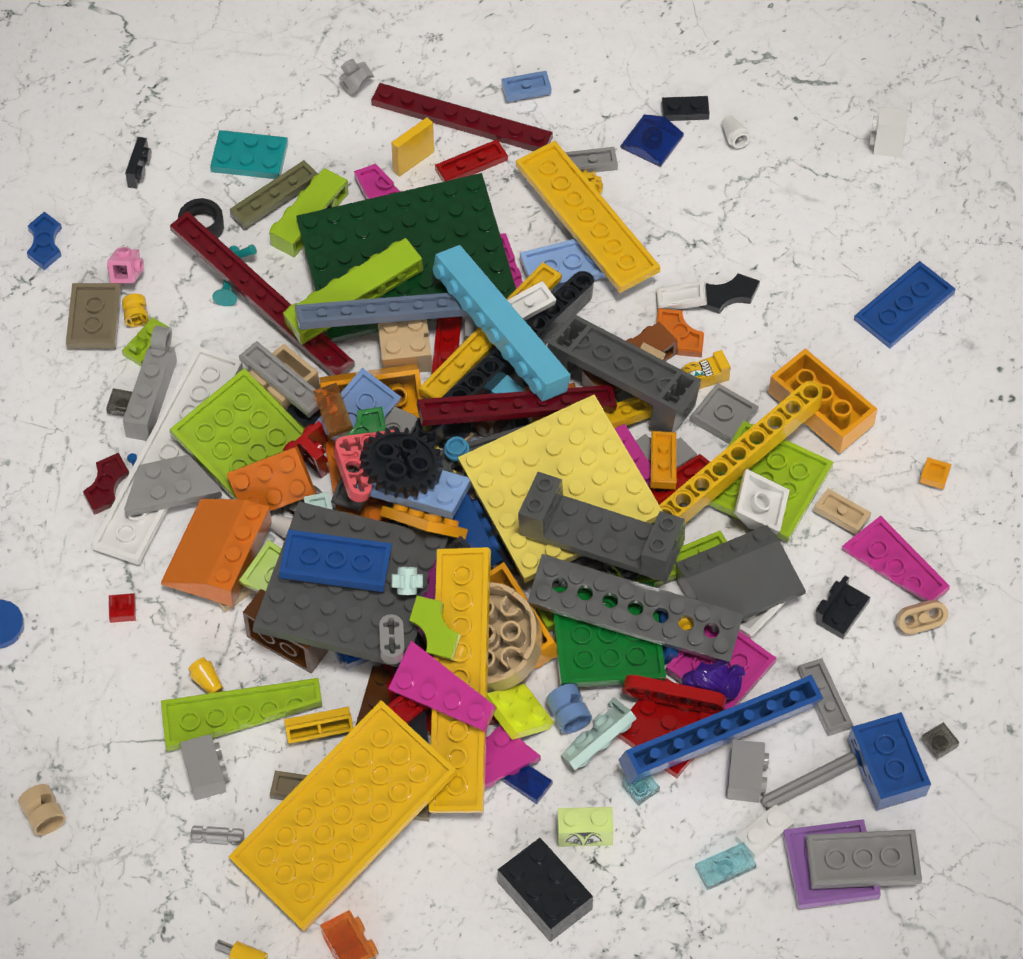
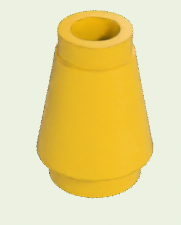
(205, 676)

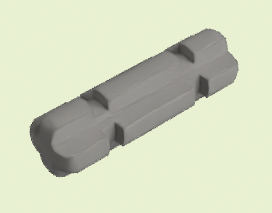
(217, 835)

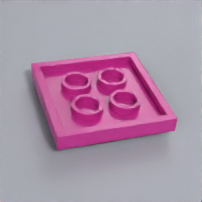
(746, 654)

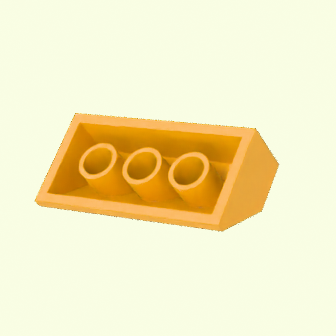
(401, 379)

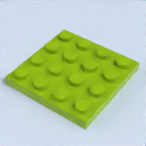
(235, 428)
(788, 466)

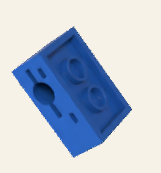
(889, 761)

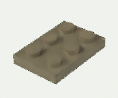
(93, 315)

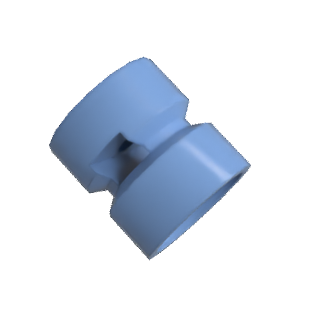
(569, 709)

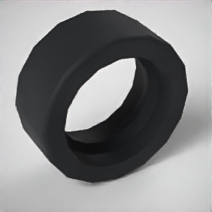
(208, 207)

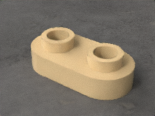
(920, 616)

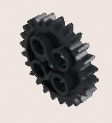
(401, 462)

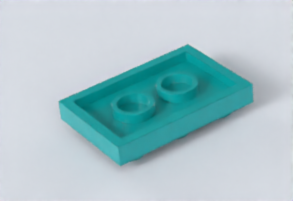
(249, 154)

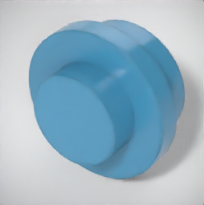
(456, 447)

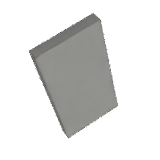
(863, 859)

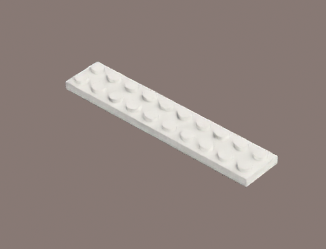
(131, 536)

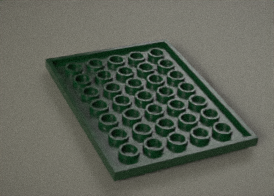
(427, 216)

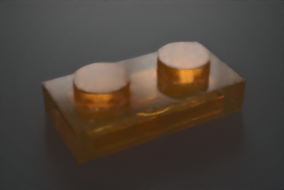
(333, 410)

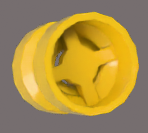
(135, 310)

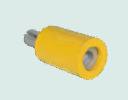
(240, 950)

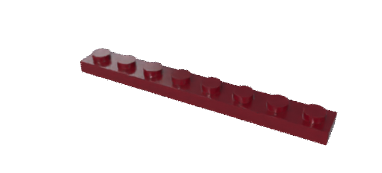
(460, 118)
(507, 405)

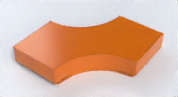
(689, 340)

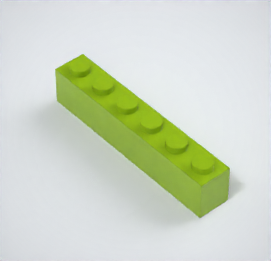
(366, 281)

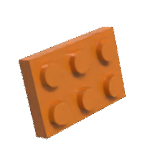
(273, 480)

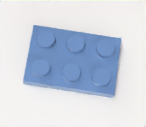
(364, 393)

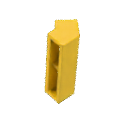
(318, 725)

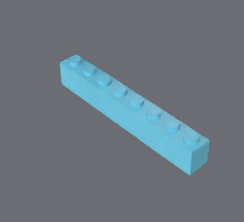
(501, 323)

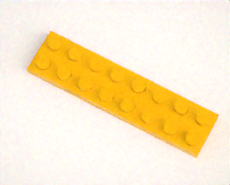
(588, 216)

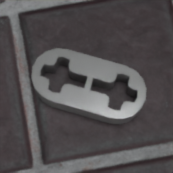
(396, 639)

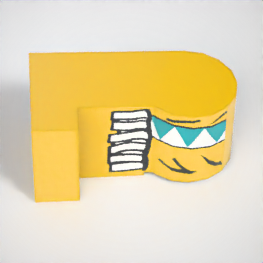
(710, 370)

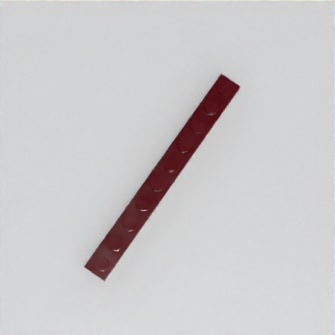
(256, 291)

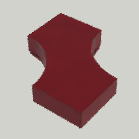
(110, 474)

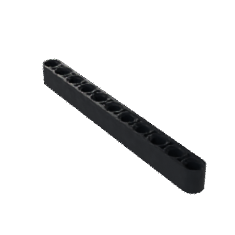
(493, 368)

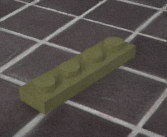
(273, 194)

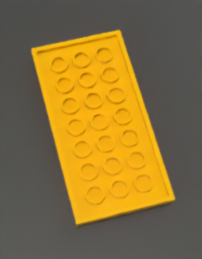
(342, 815)

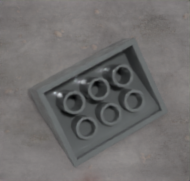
(741, 574)

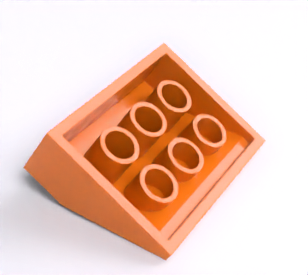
(218, 548)

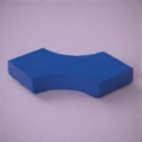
(43, 250)

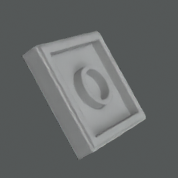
(723, 412)

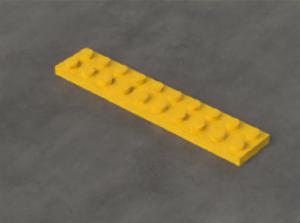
(465, 592)

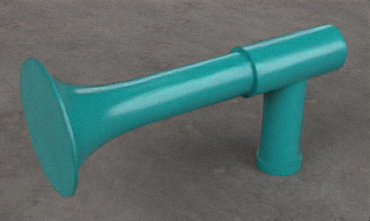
(225, 296)

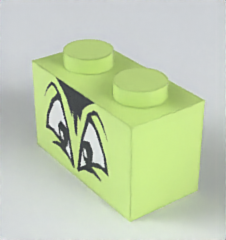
(585, 826)

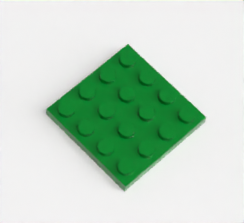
(602, 656)

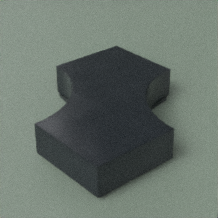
(738, 290)

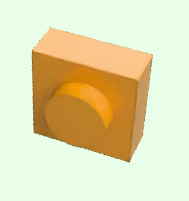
(935, 473)

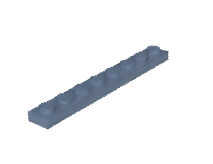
(377, 310)

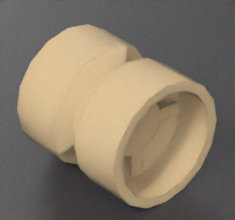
(41, 809)

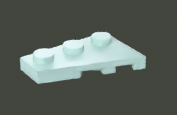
(605, 728)

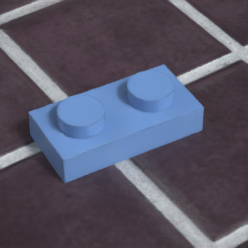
(526, 86)

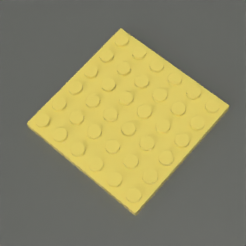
(570, 445)

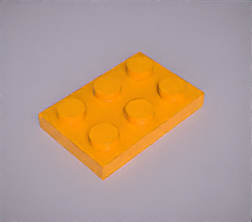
(424, 521)

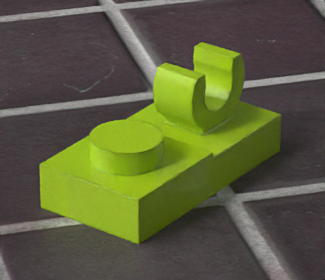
(141, 342)

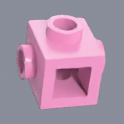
(125, 265)

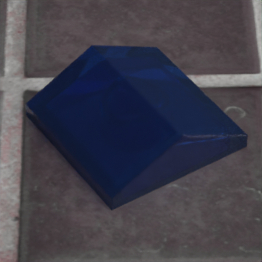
(653, 139)

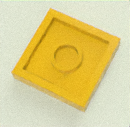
(412, 147)

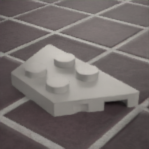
(169, 485)

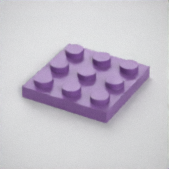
(798, 862)

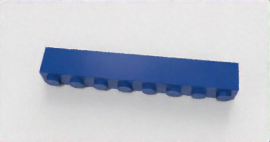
(720, 729)

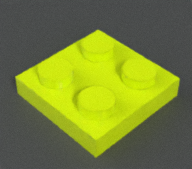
(519, 711)

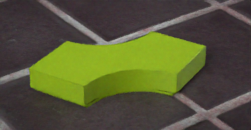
(429, 616)

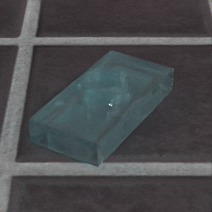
(725, 866)

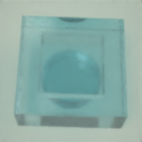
(641, 789)

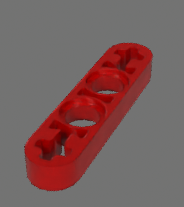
(674, 694)

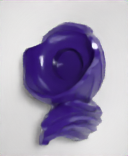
(716, 678)

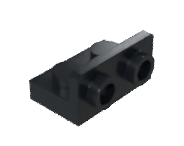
(841, 608)

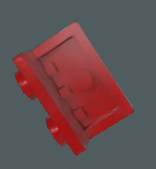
(311, 447)

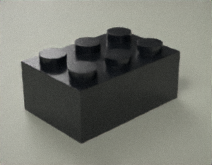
(545, 889)

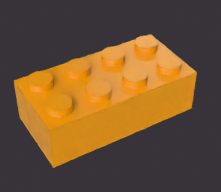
(843, 411)

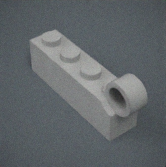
(150, 385)

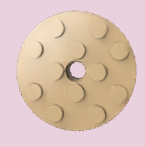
(515, 638)

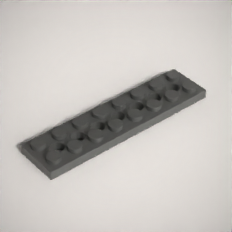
(639, 626)

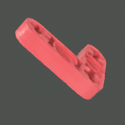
(352, 457)

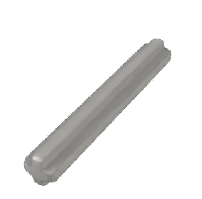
(809, 780)

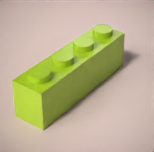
(324, 192)

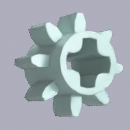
(407, 580)

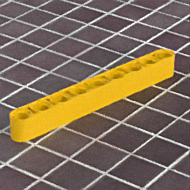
(744, 448)

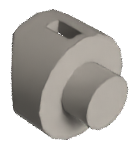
(354, 75)

